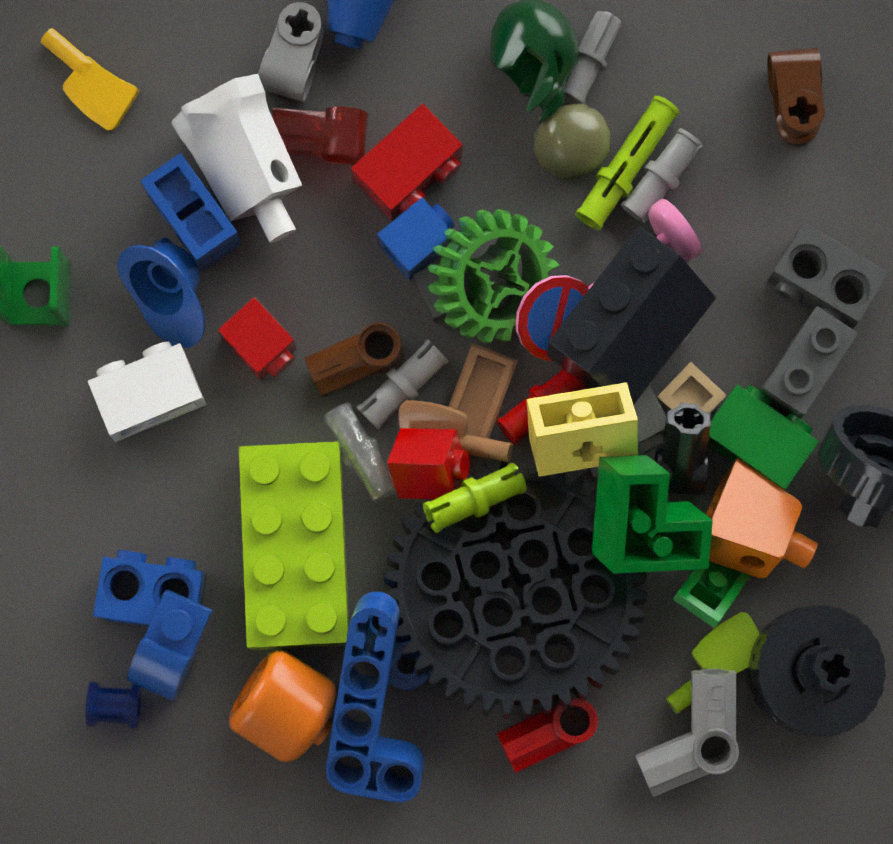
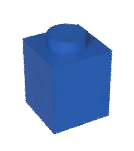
(413, 235)

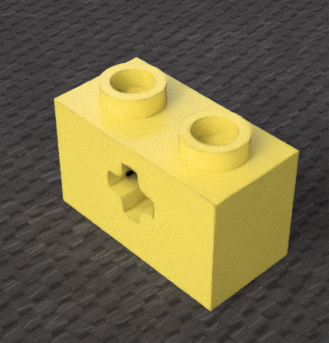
(580, 426)

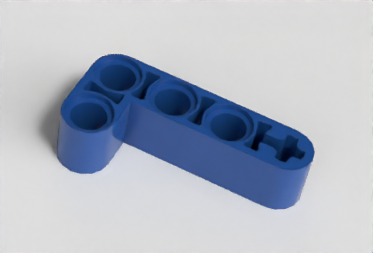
(369, 695)

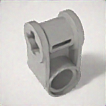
(291, 60)

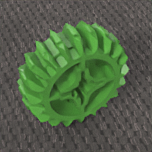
(503, 257)

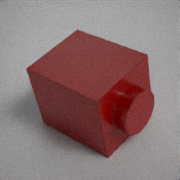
(258, 340)
(427, 463)

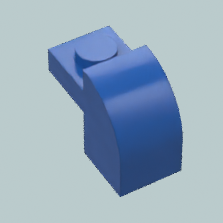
(169, 646)

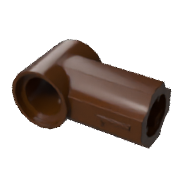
(349, 359)

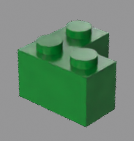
(639, 527)

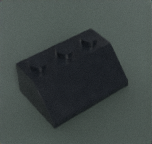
(631, 317)

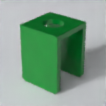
(17, 276)

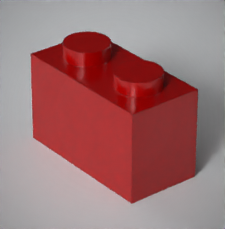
(408, 162)

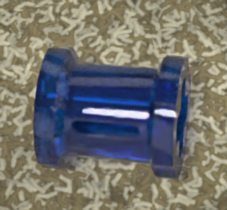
(113, 705)

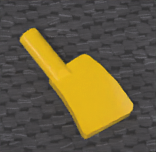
(90, 86)

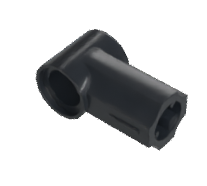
(685, 449)

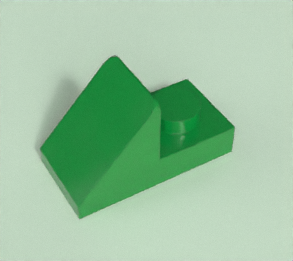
(711, 592)

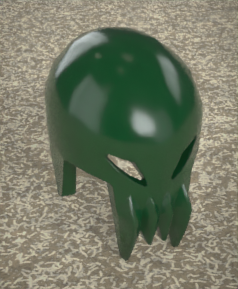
(536, 50)

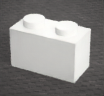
(146, 390)

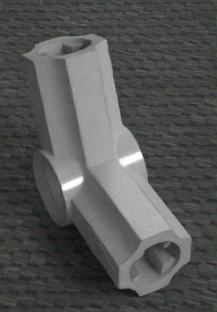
(711, 715)

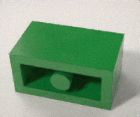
(760, 436)

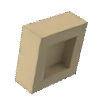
(691, 387)

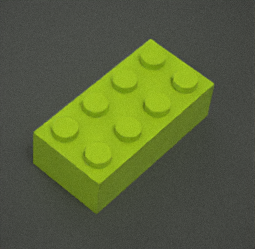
(294, 545)

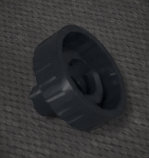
(860, 461)
(826, 703)

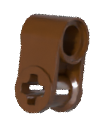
(796, 87)

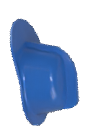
(164, 289)

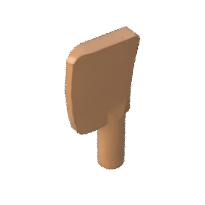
(436, 416)

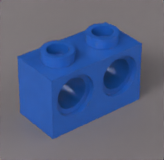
(191, 212)
(152, 583)

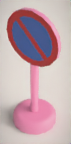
(554, 298)

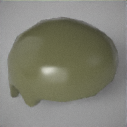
(572, 141)

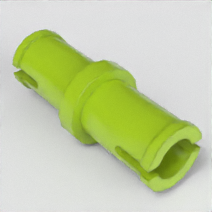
(474, 497)

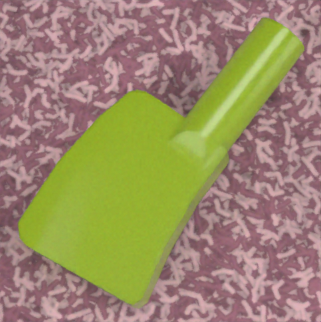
(722, 648)

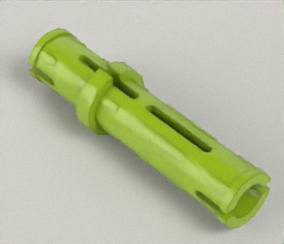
(596, 207)

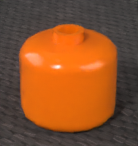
(284, 707)

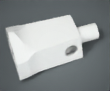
(241, 153)

